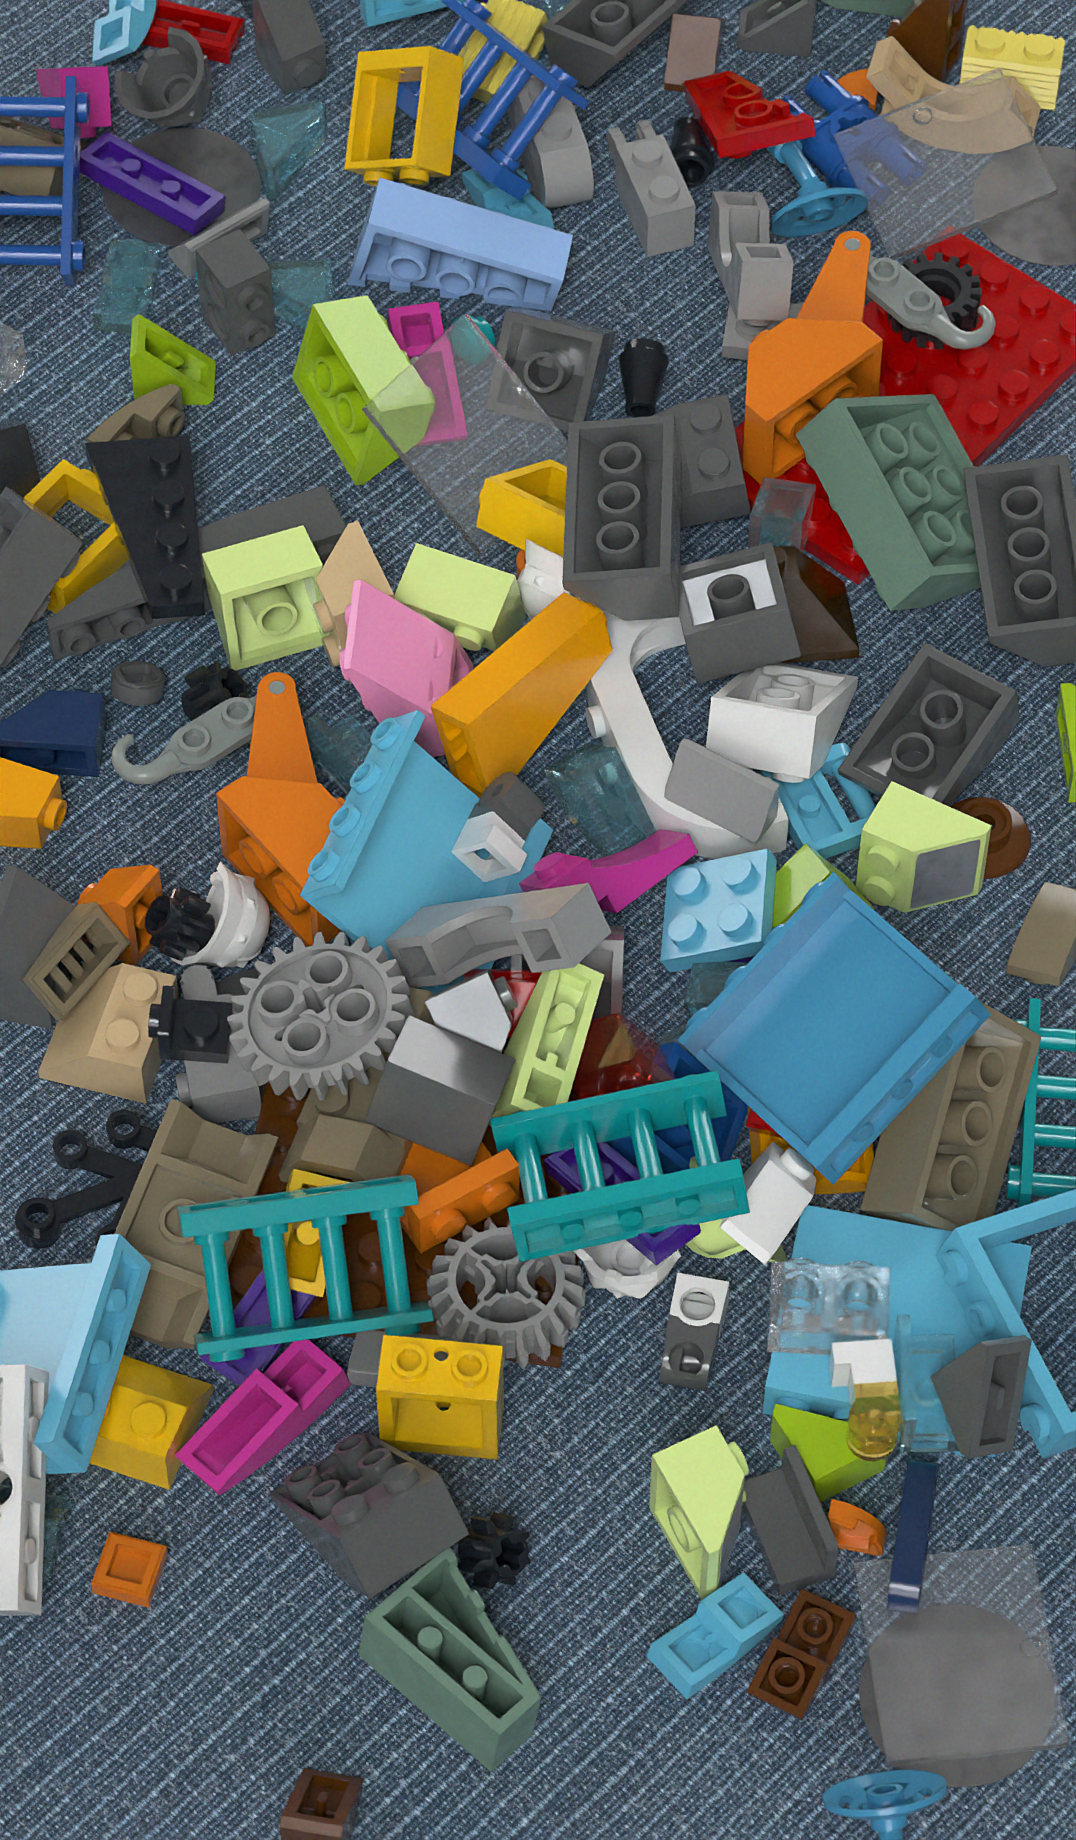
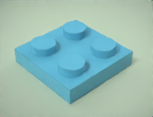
(718, 909)

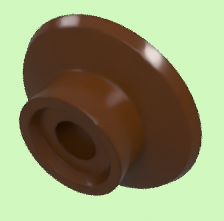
(1008, 837)

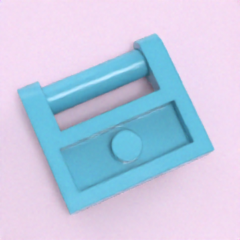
(816, 813)

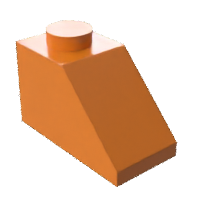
(125, 898)

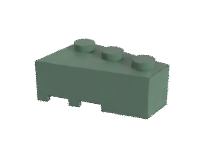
(451, 1661)

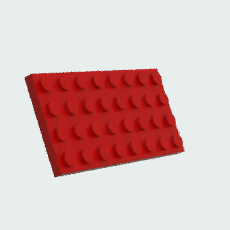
(980, 389)

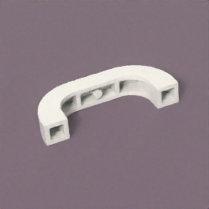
(624, 721)

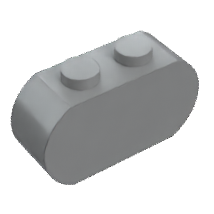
(558, 154)

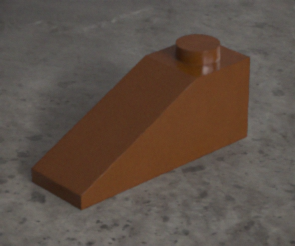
(932, 34)

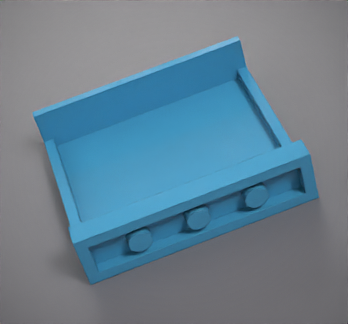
(833, 1027)

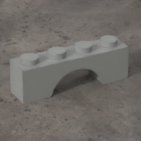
(750, 268)
(546, 926)

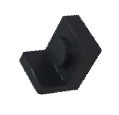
(190, 1028)

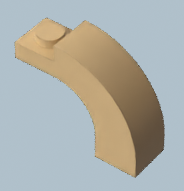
(904, 81)

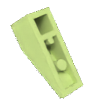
(550, 1040)

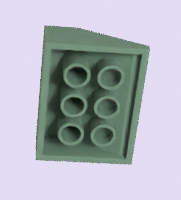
(899, 492)

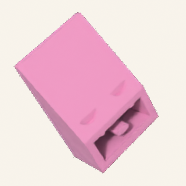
(399, 660)

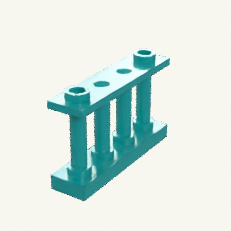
(1021, 1179)
(629, 1208)
(269, 1219)

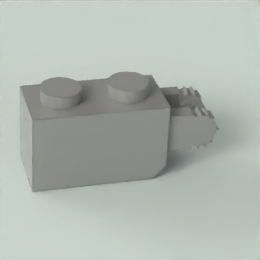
(652, 190)
(215, 1089)

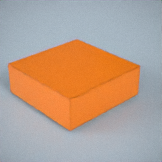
(129, 1569)

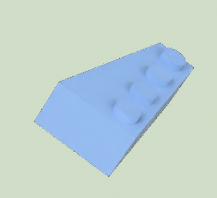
(458, 249)

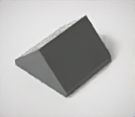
(439, 1090)

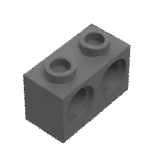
(235, 292)

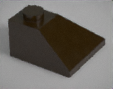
(817, 608)

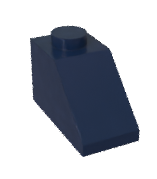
(57, 733)

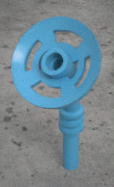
(813, 198)
(882, 1798)

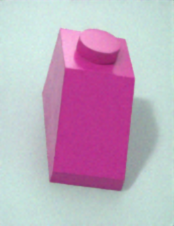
(91, 80)

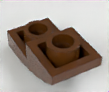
(802, 1654)

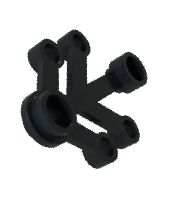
(119, 1171)

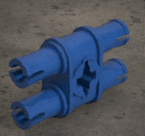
(843, 113)

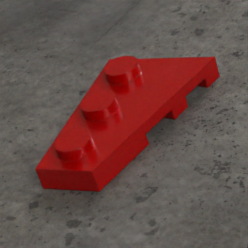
(740, 118)

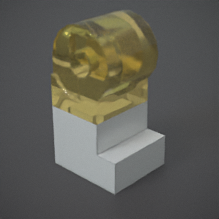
(873, 1395)

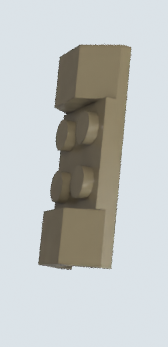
(334, 1130)
(185, 1166)

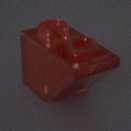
(618, 1059)

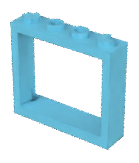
(994, 1317)

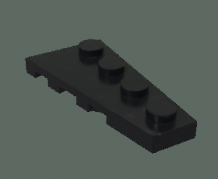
(155, 517)

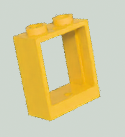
(374, 114)
(526, 505)
(101, 557)
(416, 1385)

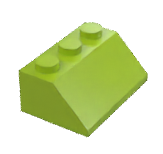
(339, 370)

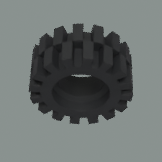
(949, 282)

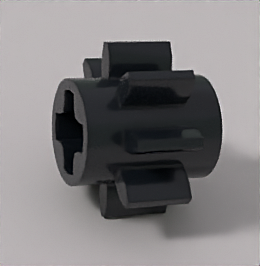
(209, 688)
(179, 923)
(493, 1550)

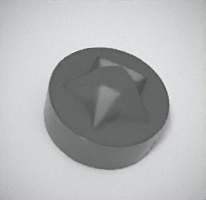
(137, 683)

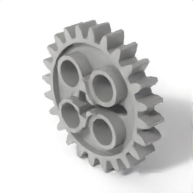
(319, 1015)

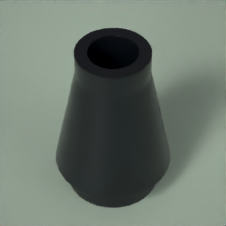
(691, 151)
(642, 375)

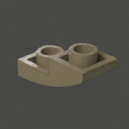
(149, 416)
(1047, 937)

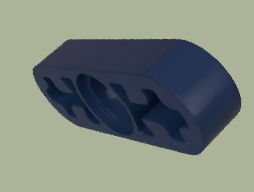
(912, 1537)

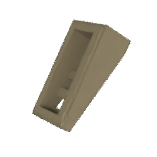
(108, 945)

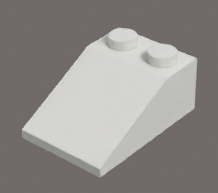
(779, 719)

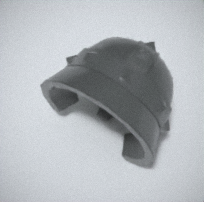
(170, 85)

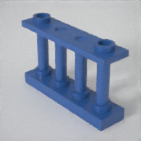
(75, 110)
(473, 141)

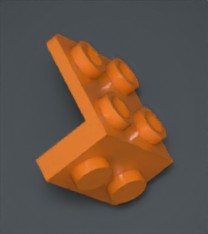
(456, 1193)

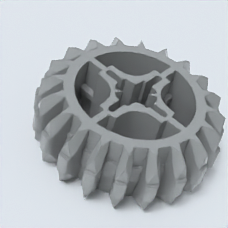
(506, 1319)

